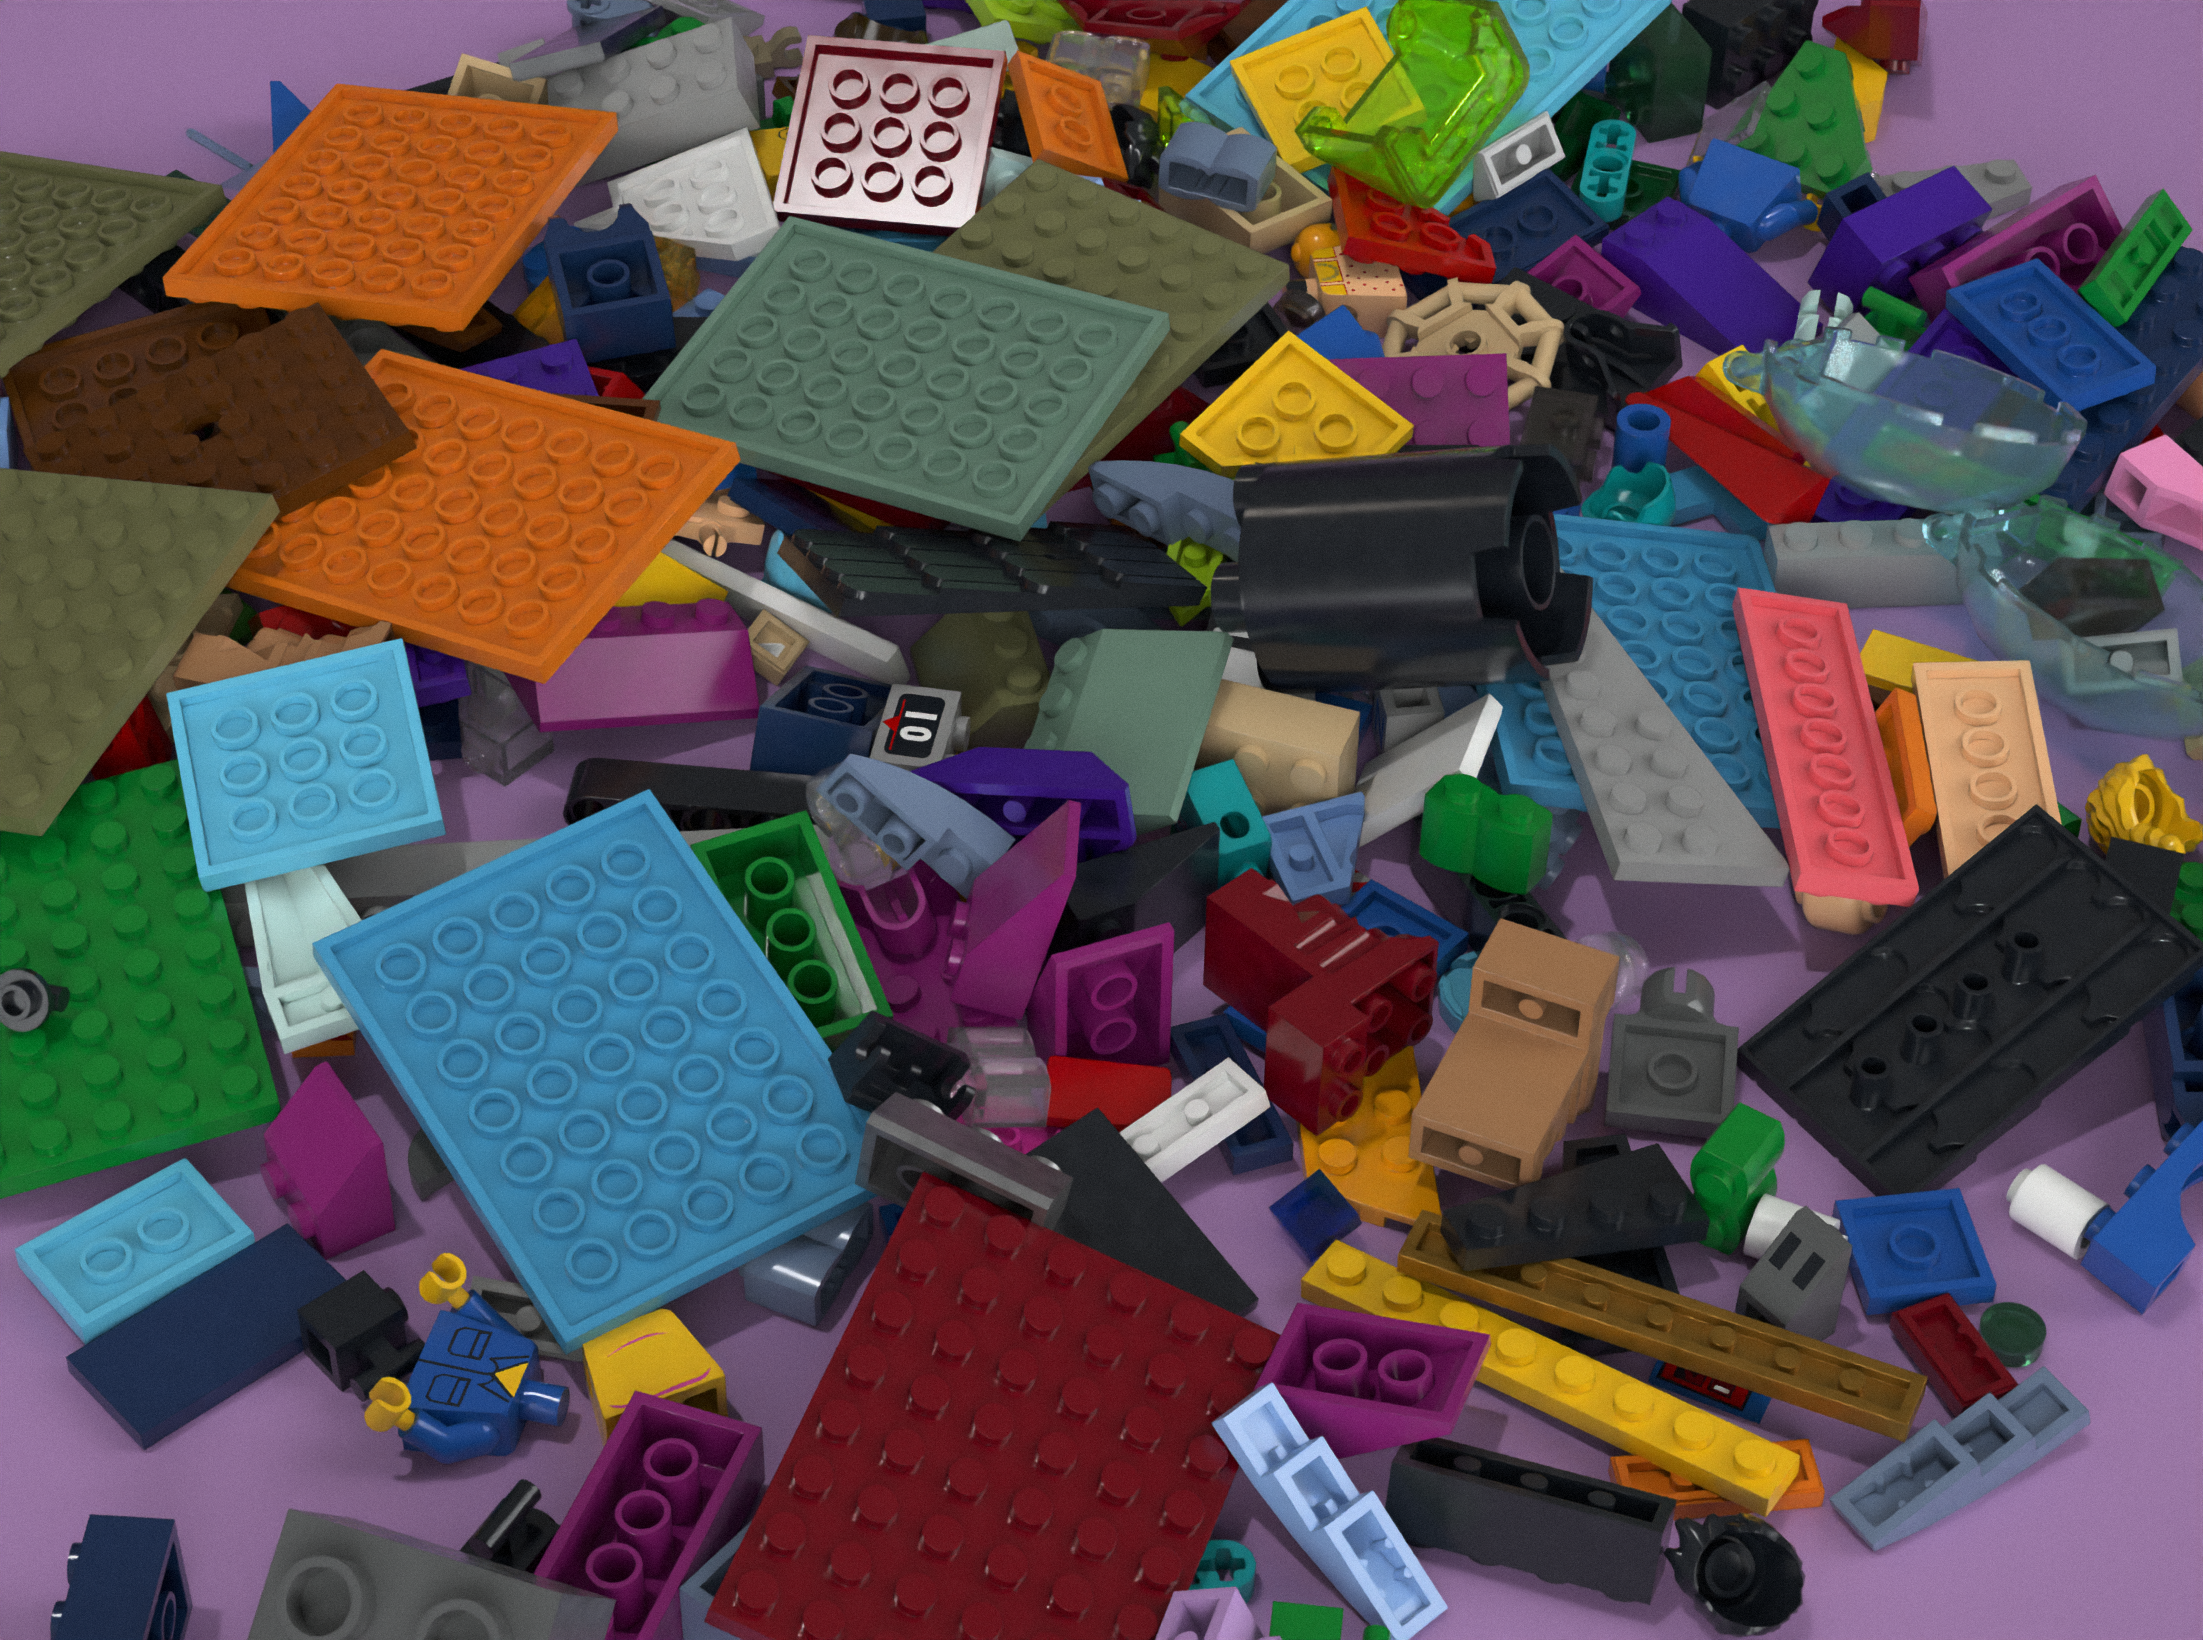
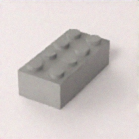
(665, 95)

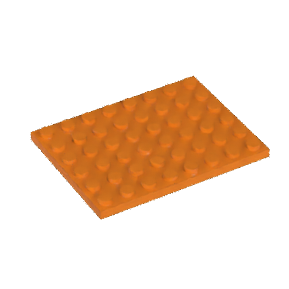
(393, 207)
(498, 528)

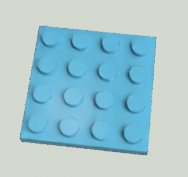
(304, 765)

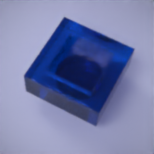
(1315, 1215)

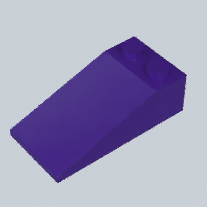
(1700, 280)

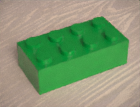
(799, 919)

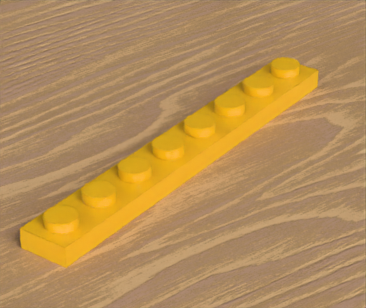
(1568, 1383)

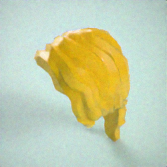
(2141, 808)

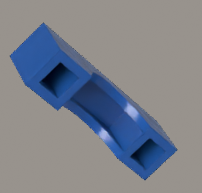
(2147, 1240)

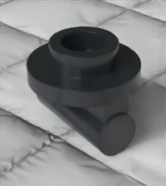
(29, 999)

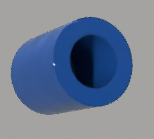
(1641, 437)

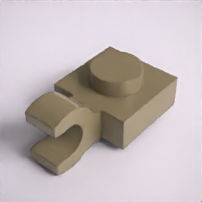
(773, 53)

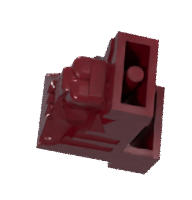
(1320, 989)

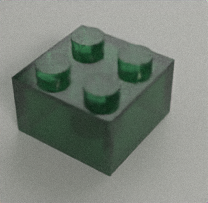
(1662, 78)

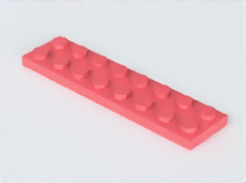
(1823, 749)

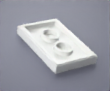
(1402, 776)

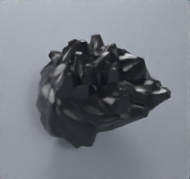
(1138, 142)
(1738, 1573)

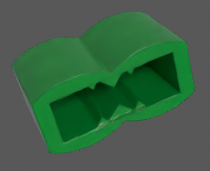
(1485, 833)
(1735, 1173)

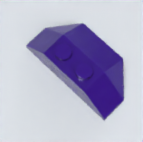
(1029, 785)

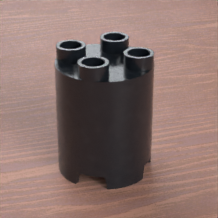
(1404, 570)

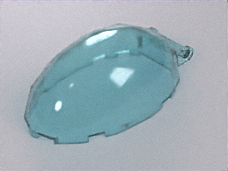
(1911, 425)
(2008, 548)

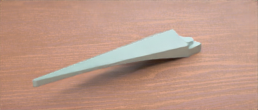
(286, 918)

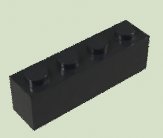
(1530, 1518)

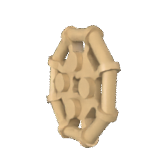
(1448, 322)

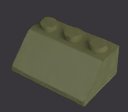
(995, 668)

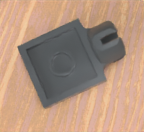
(1671, 1061)

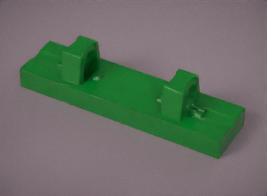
(2135, 259)

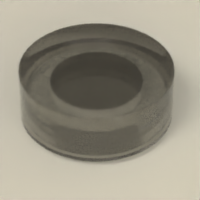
(1298, 310)

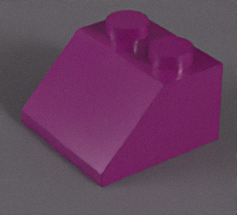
(328, 1166)

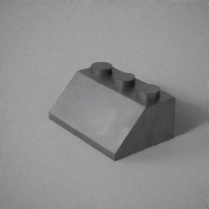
(916, 1137)

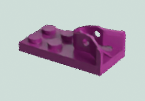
(907, 944)

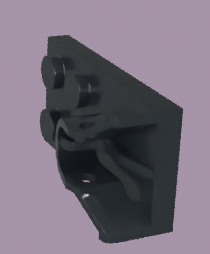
(1601, 349)

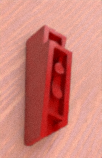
(1738, 450)

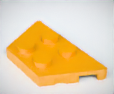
(1371, 1149)

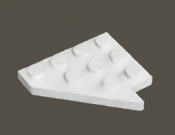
(701, 199)

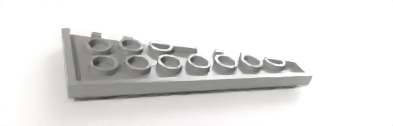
(1647, 781)

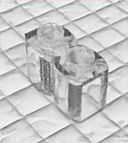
(1114, 61)
(851, 852)
(1007, 1077)

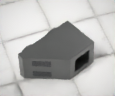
(1799, 1278)

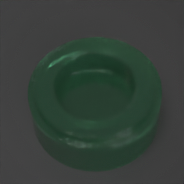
(2013, 1333)

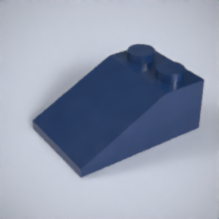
(817, 722)

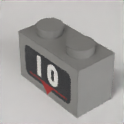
(920, 727)

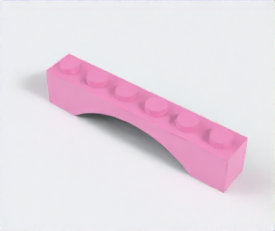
(2160, 489)

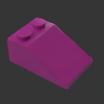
(1012, 918)
(1107, 1000)
(1372, 1377)

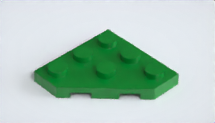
(1814, 121)

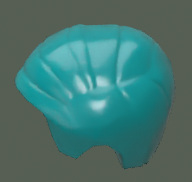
(1634, 497)

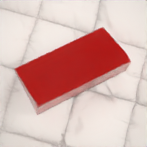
(1118, 1089)

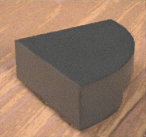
(426, 1167)

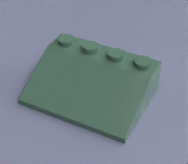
(1138, 707)

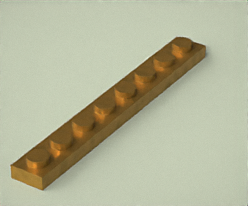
(1681, 1332)

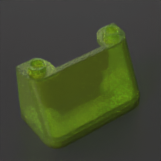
(1430, 104)

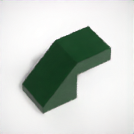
(1575, 129)

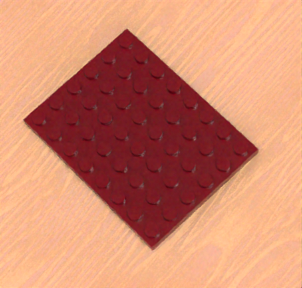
(998, 1446)

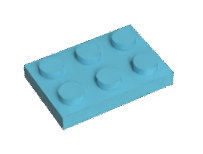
(133, 1249)

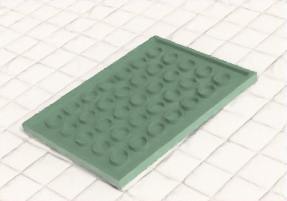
(908, 375)

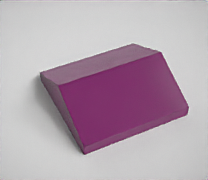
(1588, 277)

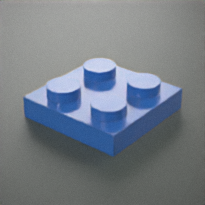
(1914, 1250)

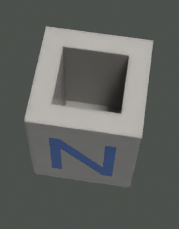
(1403, 714)

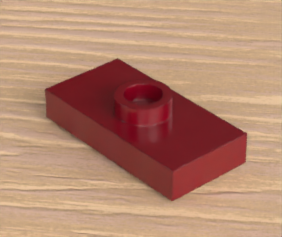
(1951, 1352)

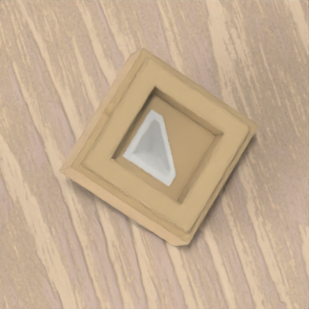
(774, 647)

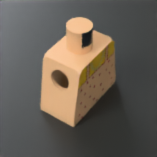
(1364, 289)

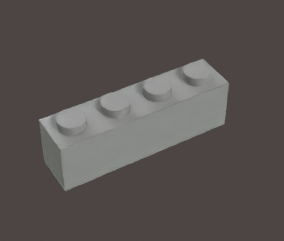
(1860, 563)

